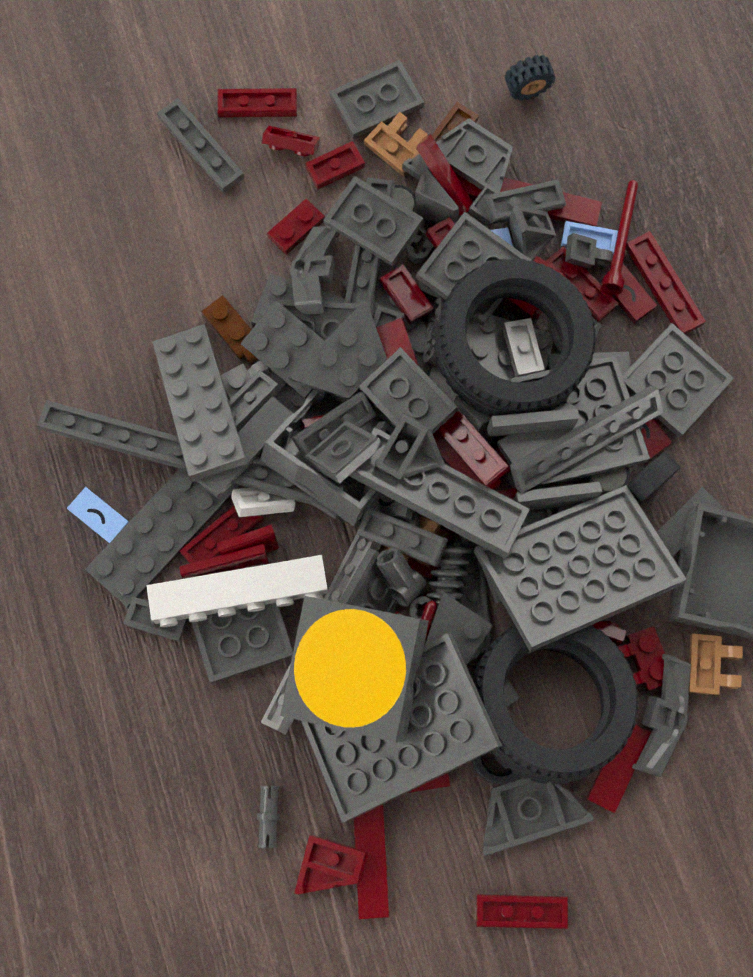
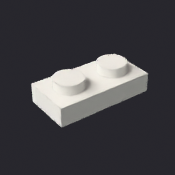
(523, 347)
(256, 502)

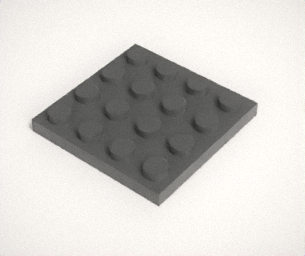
(595, 394)

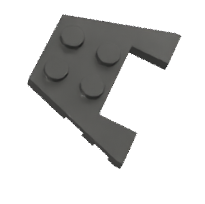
(475, 157)

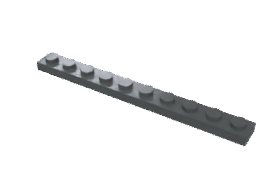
(151, 446)

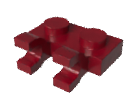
(647, 655)

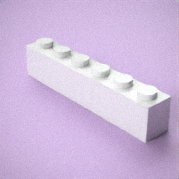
(236, 590)

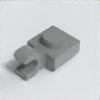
(239, 376)

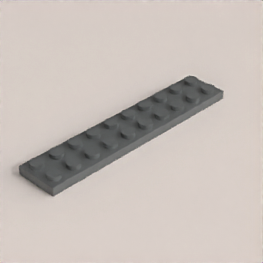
(165, 526)

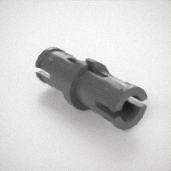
(268, 817)

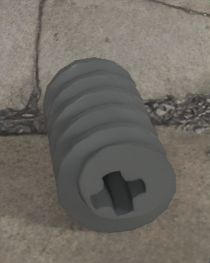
(449, 573)

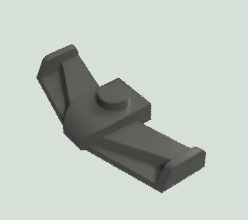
(313, 268)
(666, 717)

